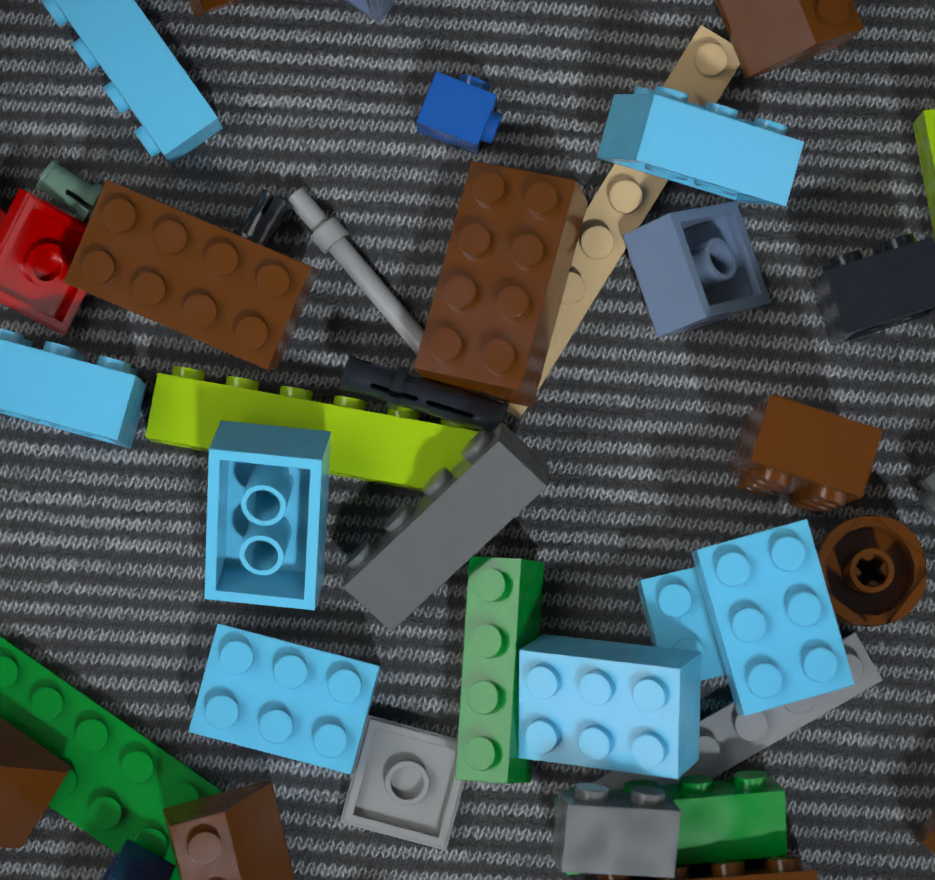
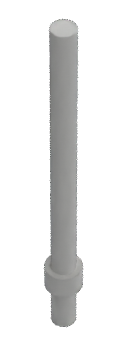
(331, 237)

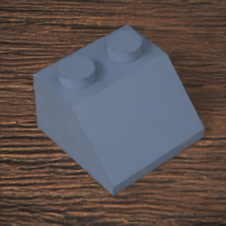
(696, 268)

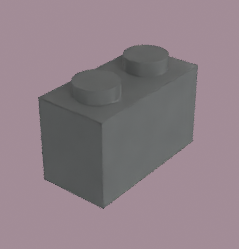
(616, 831)

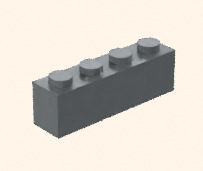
(446, 525)

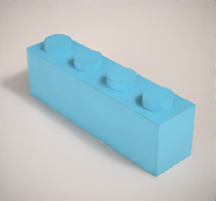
(140, 72)

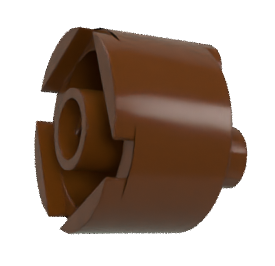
(898, 567)

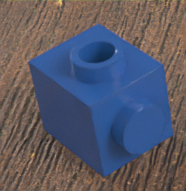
(460, 112)

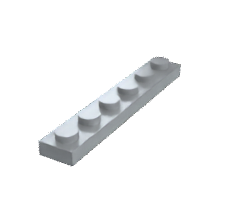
(732, 738)

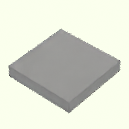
(404, 783)

